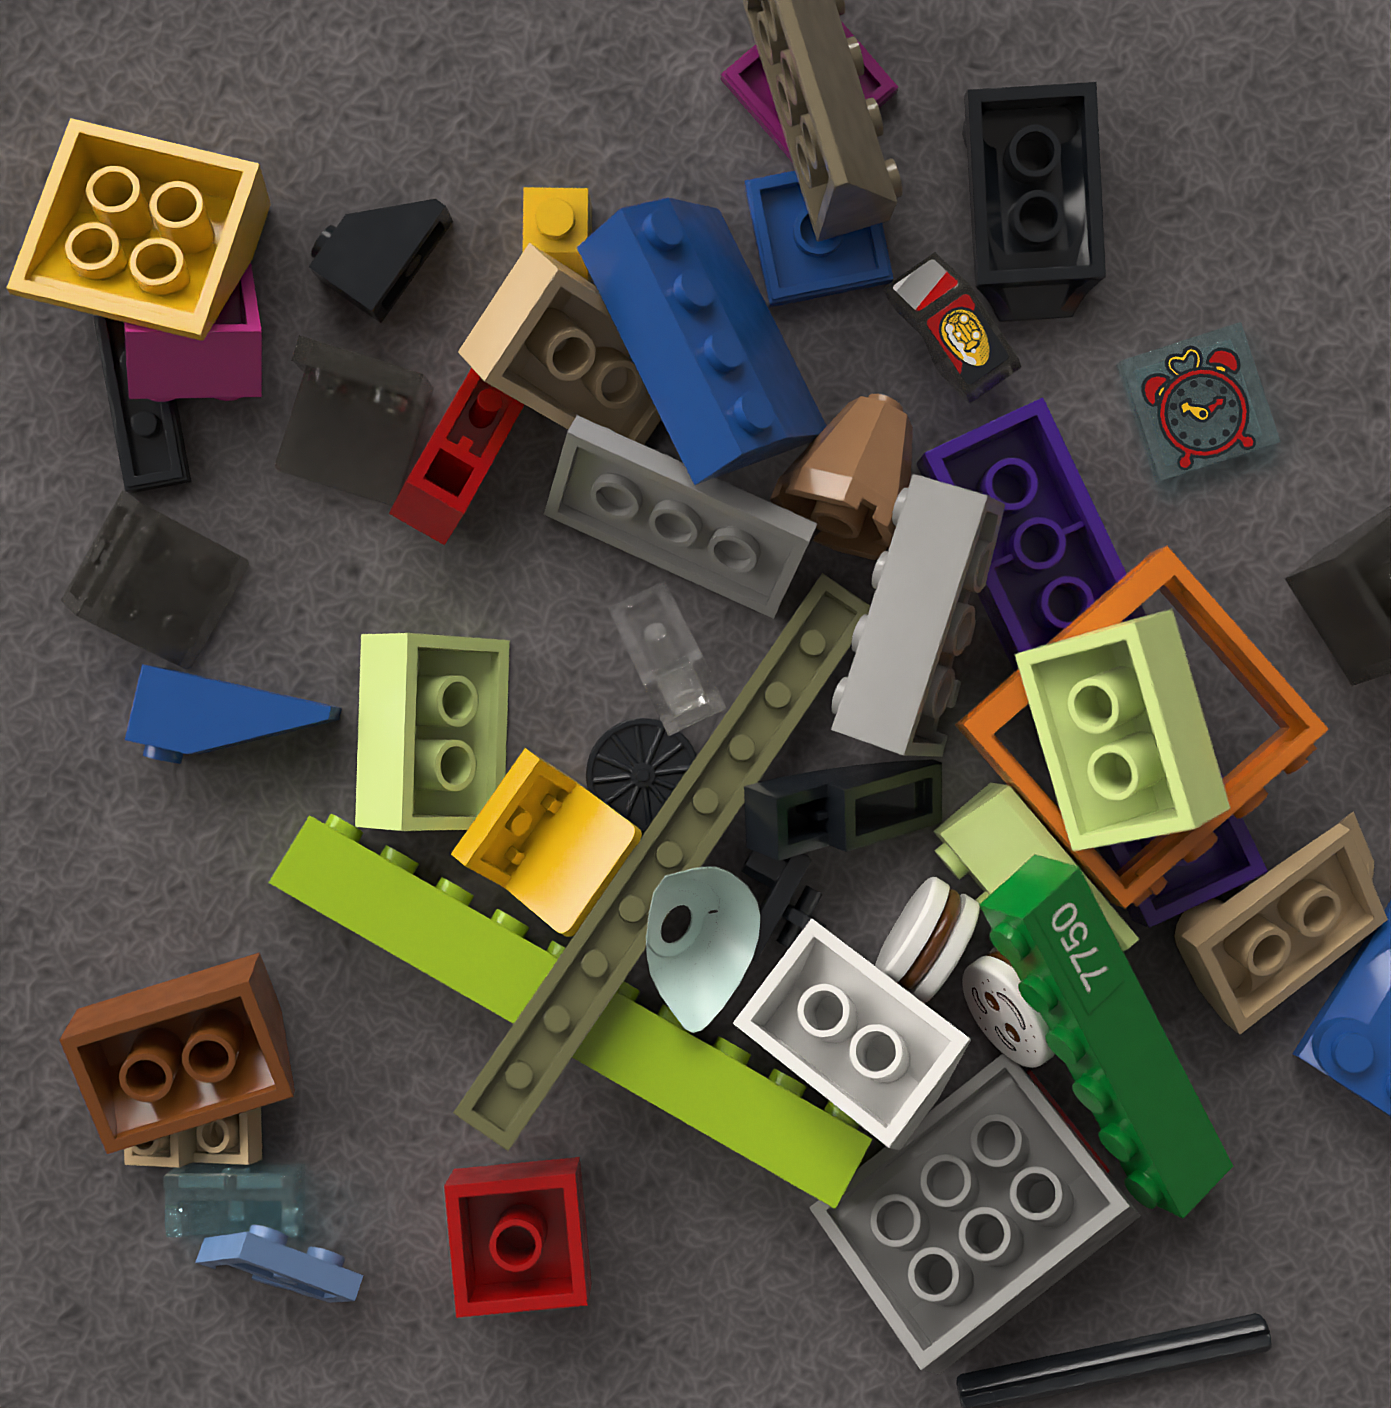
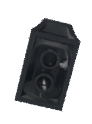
(1035, 197)

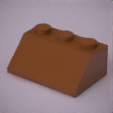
(180, 1053)

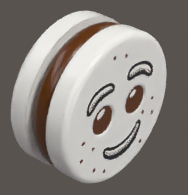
(928, 938)
(1002, 1013)

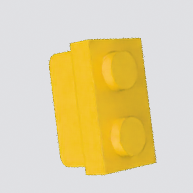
(548, 842)

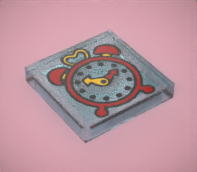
(1198, 402)

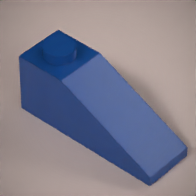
(198, 714)

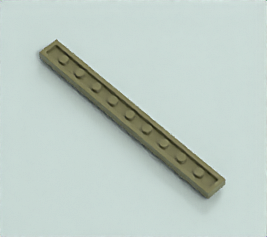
(675, 841)

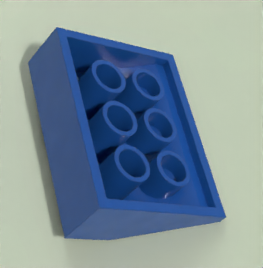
(700, 336)

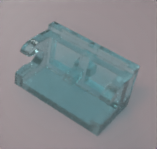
(234, 1198)

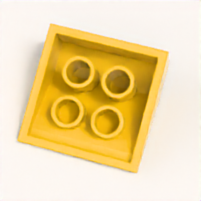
(141, 230)

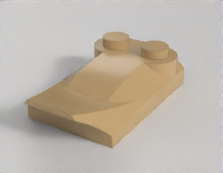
(1282, 926)

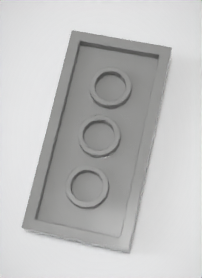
(657, 514)

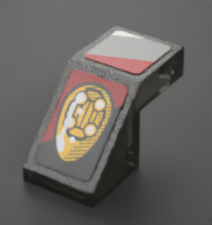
(955, 327)

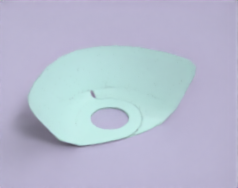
(711, 957)

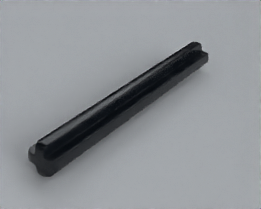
(1114, 1362)

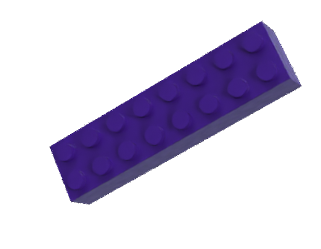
(1046, 572)

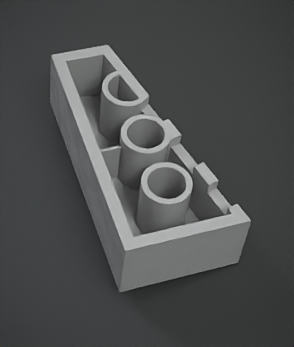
(918, 618)

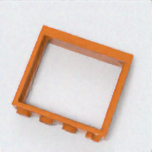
(1243, 785)

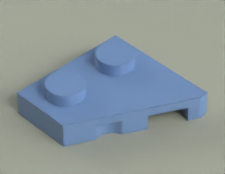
(271, 1262)

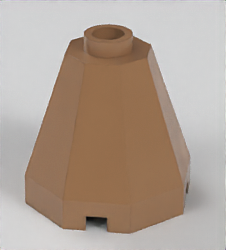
(852, 476)

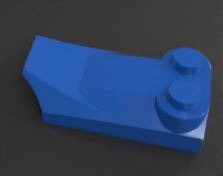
(1353, 1028)

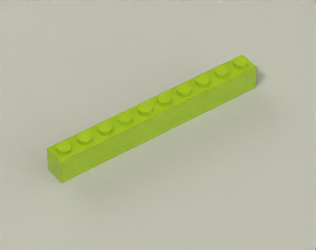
(627, 1043)

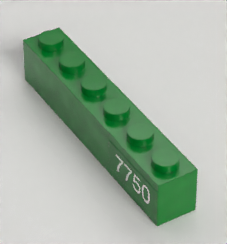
(1106, 1034)

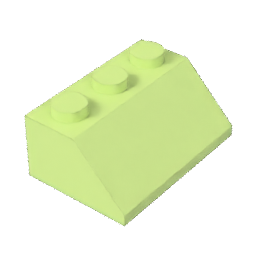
(429, 729)
(1123, 732)
(999, 834)

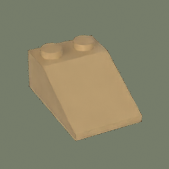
(559, 350)

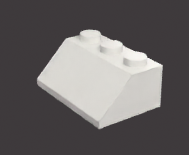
(854, 1035)

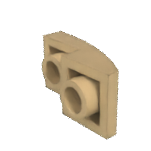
(223, 1141)

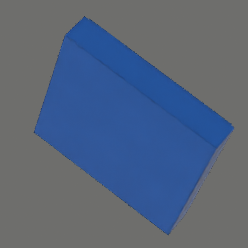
(792, 259)

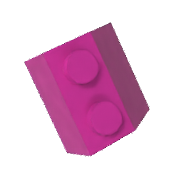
(220, 367)

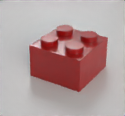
(518, 1237)

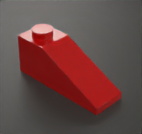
(456, 458)

